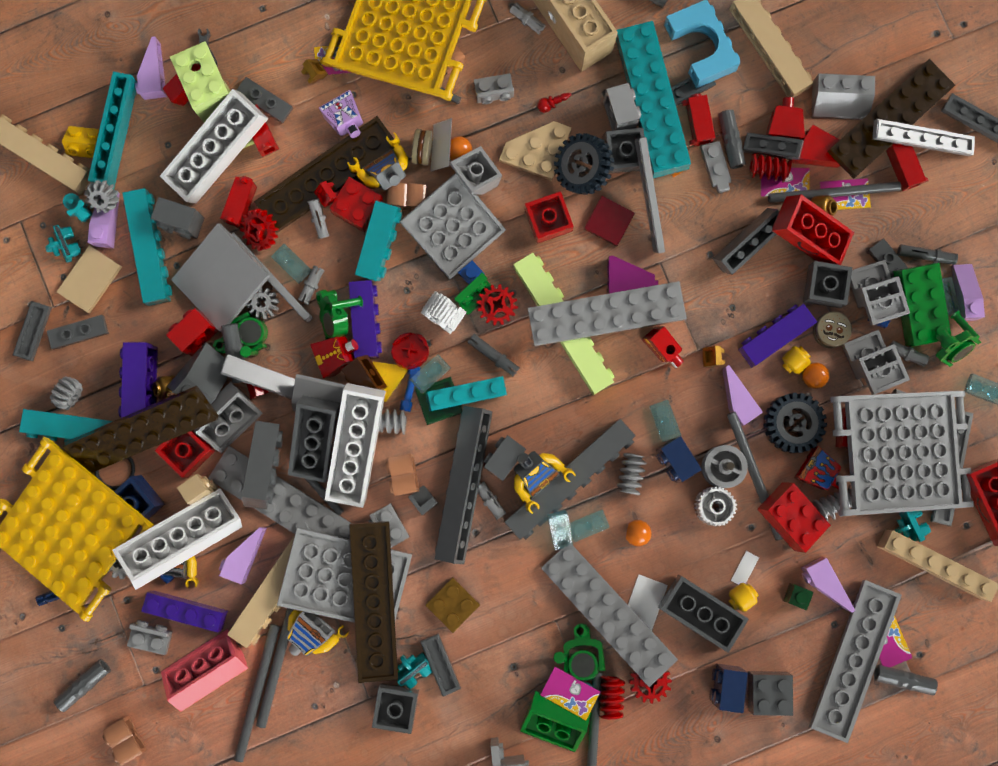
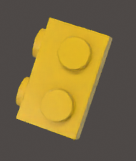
(80, 141)

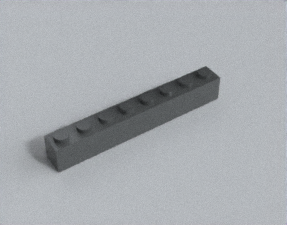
(584, 466)
(463, 485)

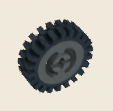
(590, 151)
(808, 436)

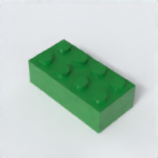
(926, 304)

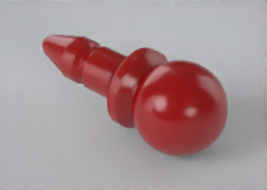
(545, 104)

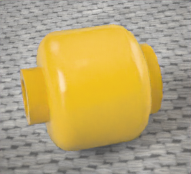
(796, 359)
(743, 597)

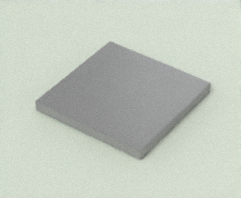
(452, 226)
(220, 277)

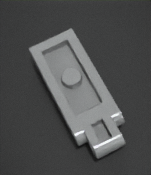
(716, 166)

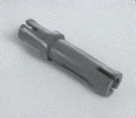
(927, 254)
(495, 356)

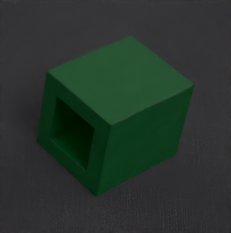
(798, 596)

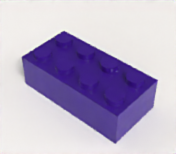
(137, 376)

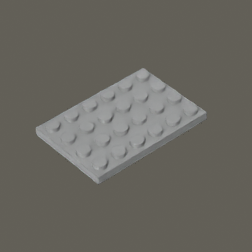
(321, 576)

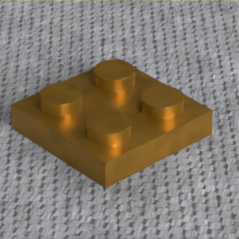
(452, 605)

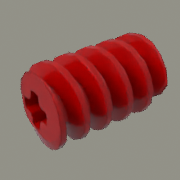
(770, 167)
(612, 698)

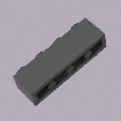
(747, 242)

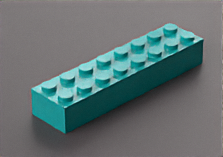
(659, 116)

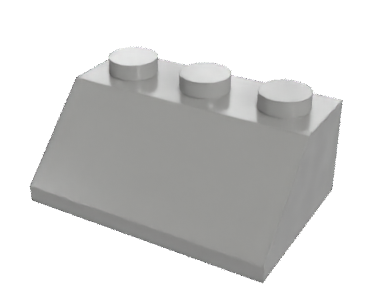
(842, 96)
(316, 388)
(235, 416)

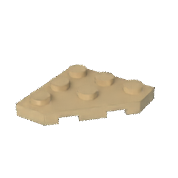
(536, 150)

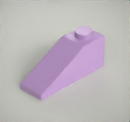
(151, 73)
(103, 228)
(968, 292)
(739, 398)
(240, 561)
(823, 578)

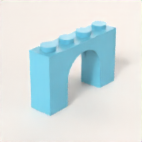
(702, 19)

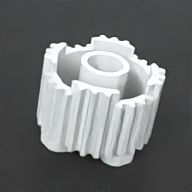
(443, 312)
(719, 496)

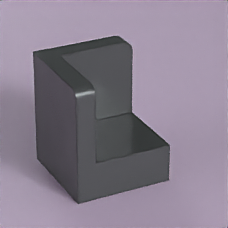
(423, 500)

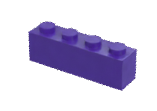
(364, 323)
(778, 335)
(184, 611)

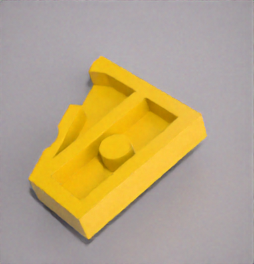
(392, 376)

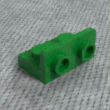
(469, 296)

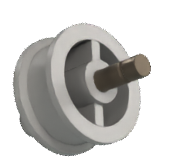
(724, 466)

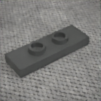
(265, 100)
(883, 251)
(32, 331)
(77, 332)
(440, 664)

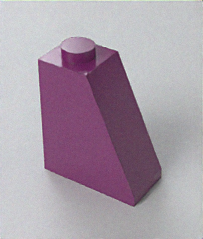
(626, 276)

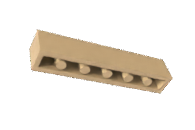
(771, 46)
(42, 156)
(938, 565)
(262, 604)

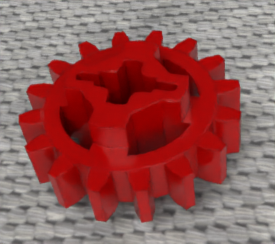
(259, 229)
(508, 311)
(651, 695)

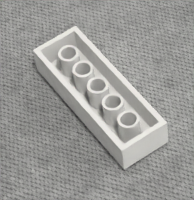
(213, 146)
(354, 445)
(177, 538)

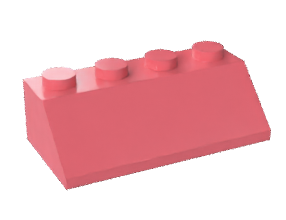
(203, 671)

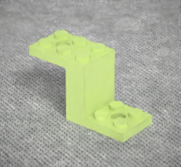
(204, 87)

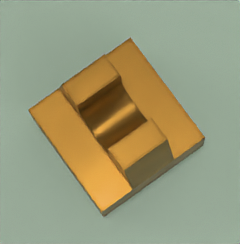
(314, 69)
(712, 356)

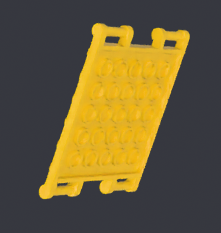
(404, 42)
(67, 528)

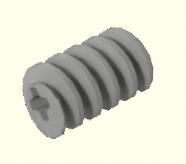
(393, 421)
(631, 473)
(831, 504)

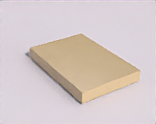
(89, 279)

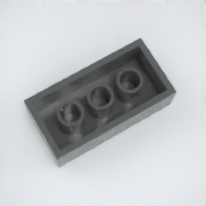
(313, 438)
(261, 465)
(703, 613)

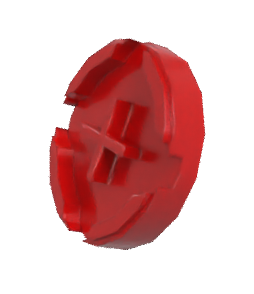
(410, 350)

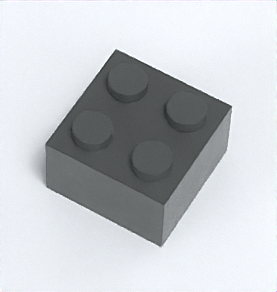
(623, 149)
(177, 218)
(827, 284)
(504, 457)
(770, 693)
(395, 708)

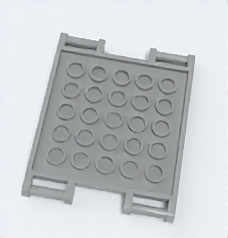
(902, 452)

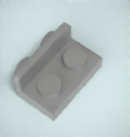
(494, 88)
(397, 530)
(149, 638)

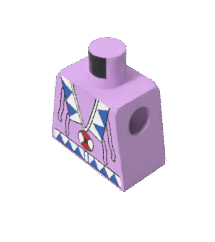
(343, 115)

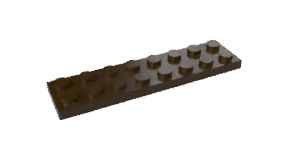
(903, 105)
(290, 197)
(142, 430)
(373, 601)

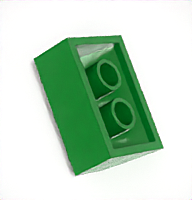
(553, 723)

